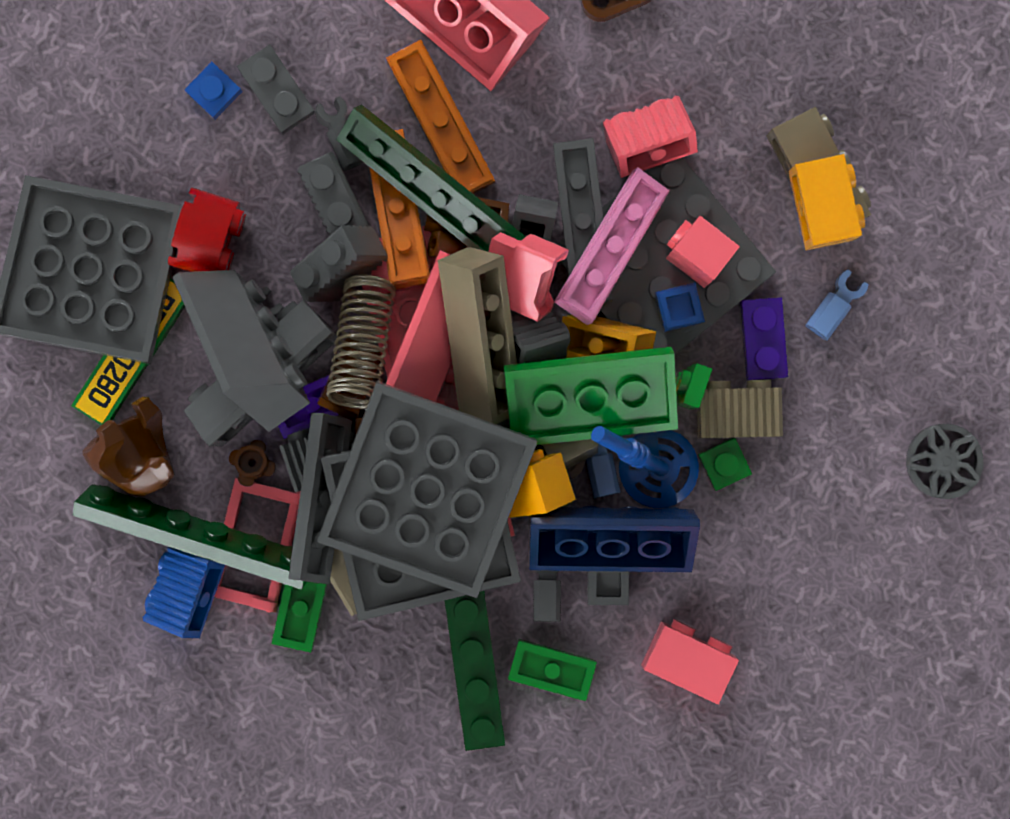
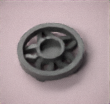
(944, 461)

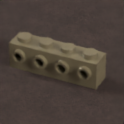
(478, 330)

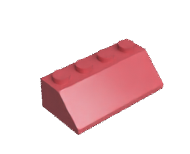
(477, 34)
(425, 353)

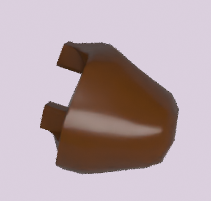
(132, 451)

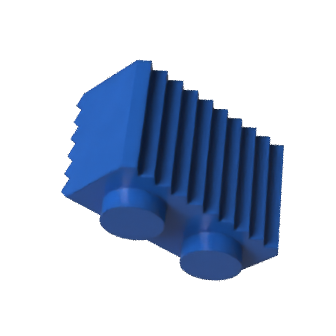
(182, 593)

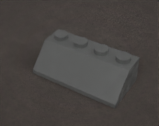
(243, 344)
(217, 416)

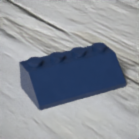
(614, 539)

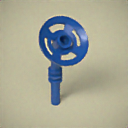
(649, 463)

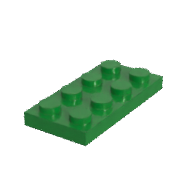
(574, 395)

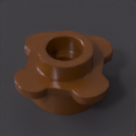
(241, 458)

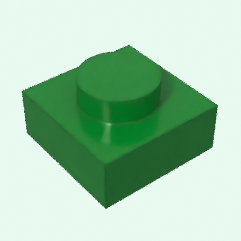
(724, 464)

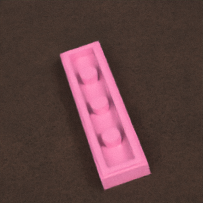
(612, 246)

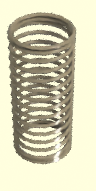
(358, 385)

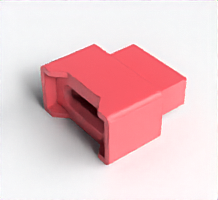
(529, 272)

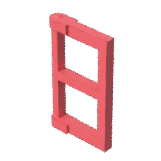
(268, 603)

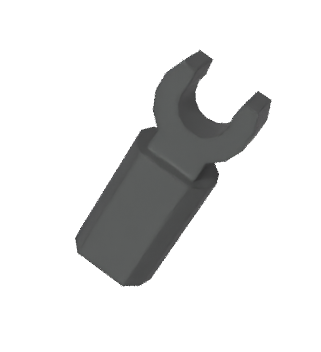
(335, 124)
(547, 597)

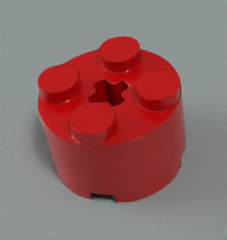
(206, 232)

